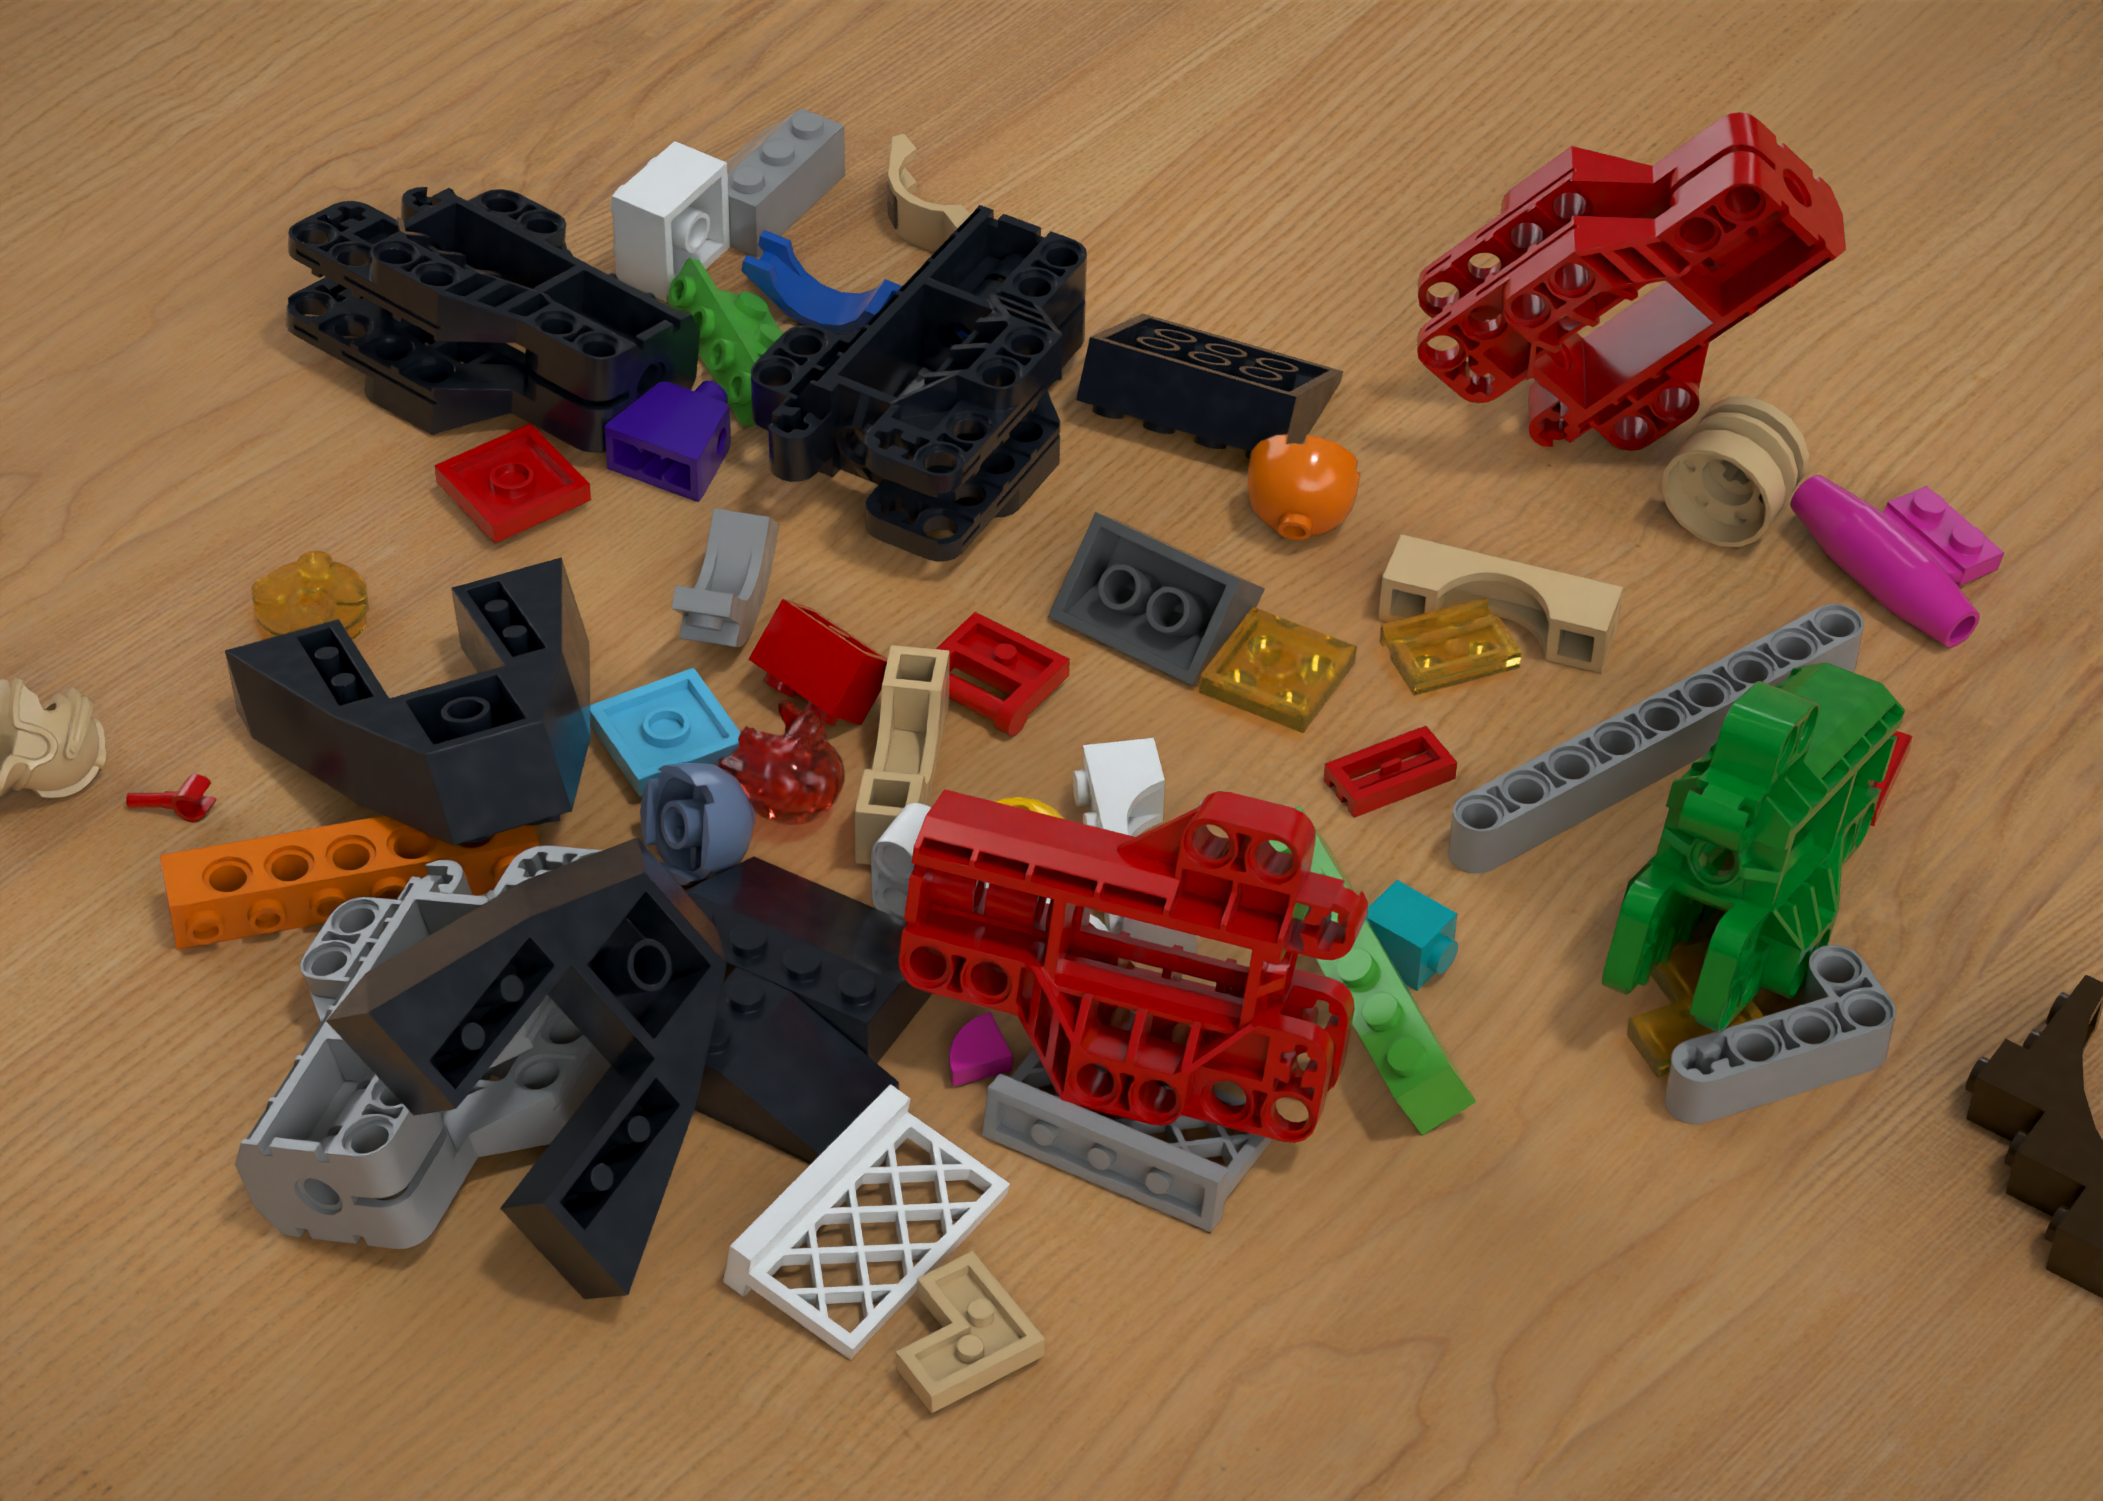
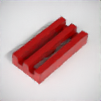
(1395, 778)

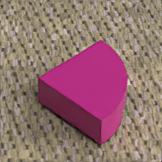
(978, 1052)

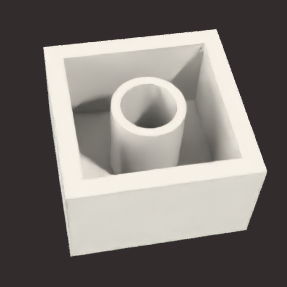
(668, 215)

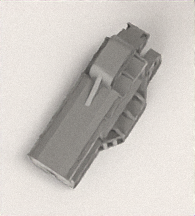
(335, 1140)

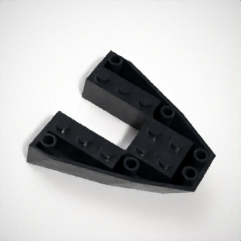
(451, 755)
(631, 972)

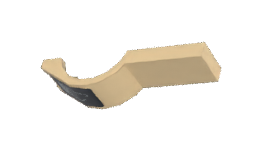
(913, 219)

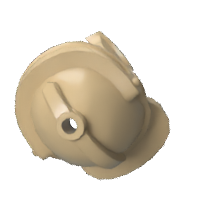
(49, 747)

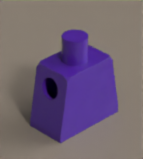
(672, 438)

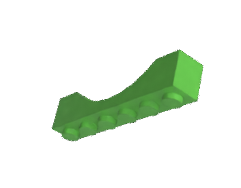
(1391, 1021)

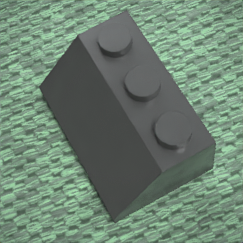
(1151, 599)

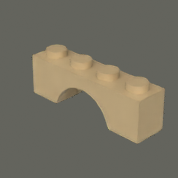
(1565, 612)
(907, 741)

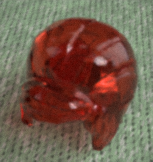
(790, 774)

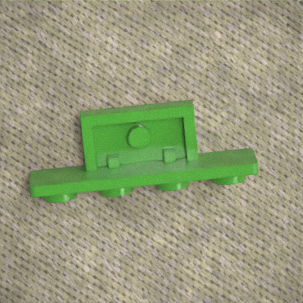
(732, 332)

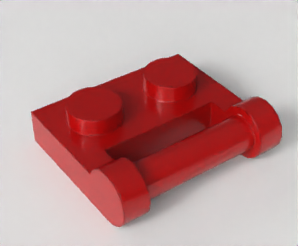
(1006, 663)

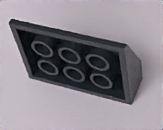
(1202, 384)
(817, 945)

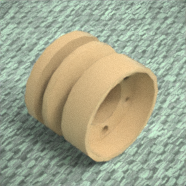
(1735, 471)

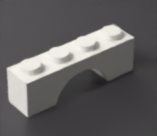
(1125, 794)

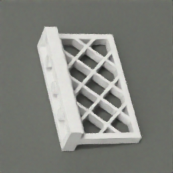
(816, 1201)

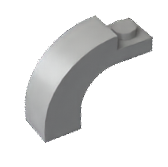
(731, 580)

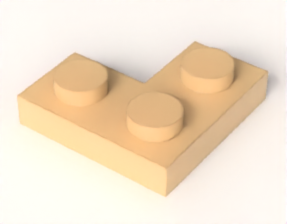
(980, 1336)

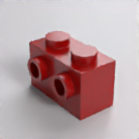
(820, 663)

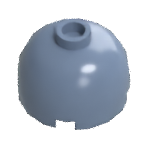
(696, 820)

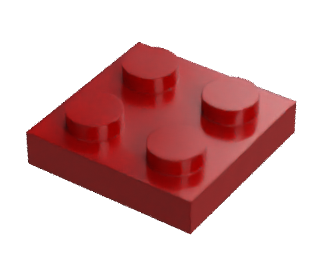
(512, 483)

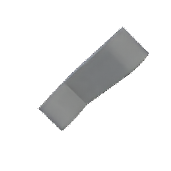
(1830, 1037)

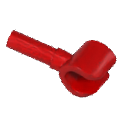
(186, 802)

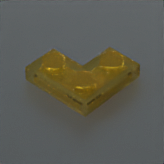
(1664, 1028)

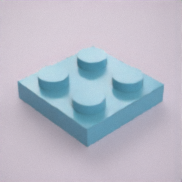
(663, 726)

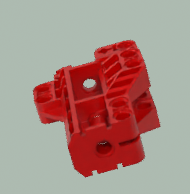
(1716, 219)
(1079, 983)

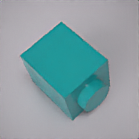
(1414, 933)

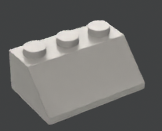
(782, 176)

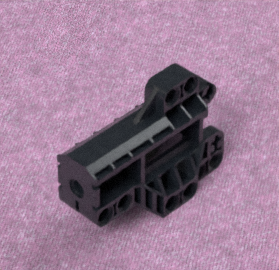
(468, 286)
(982, 421)

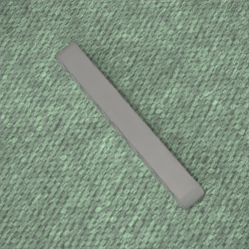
(1637, 744)

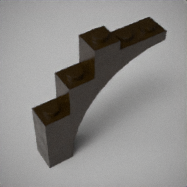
(2055, 1154)

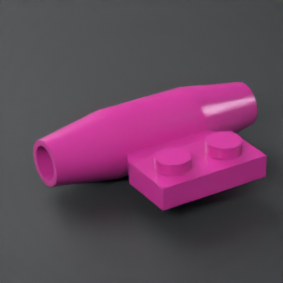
(1902, 555)

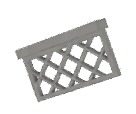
(1118, 1150)

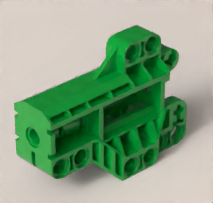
(1761, 838)

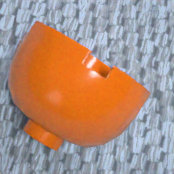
(1302, 485)

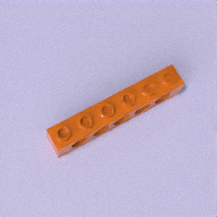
(308, 873)

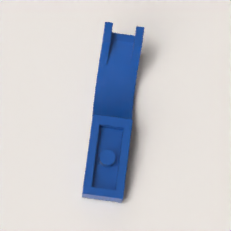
(805, 298)

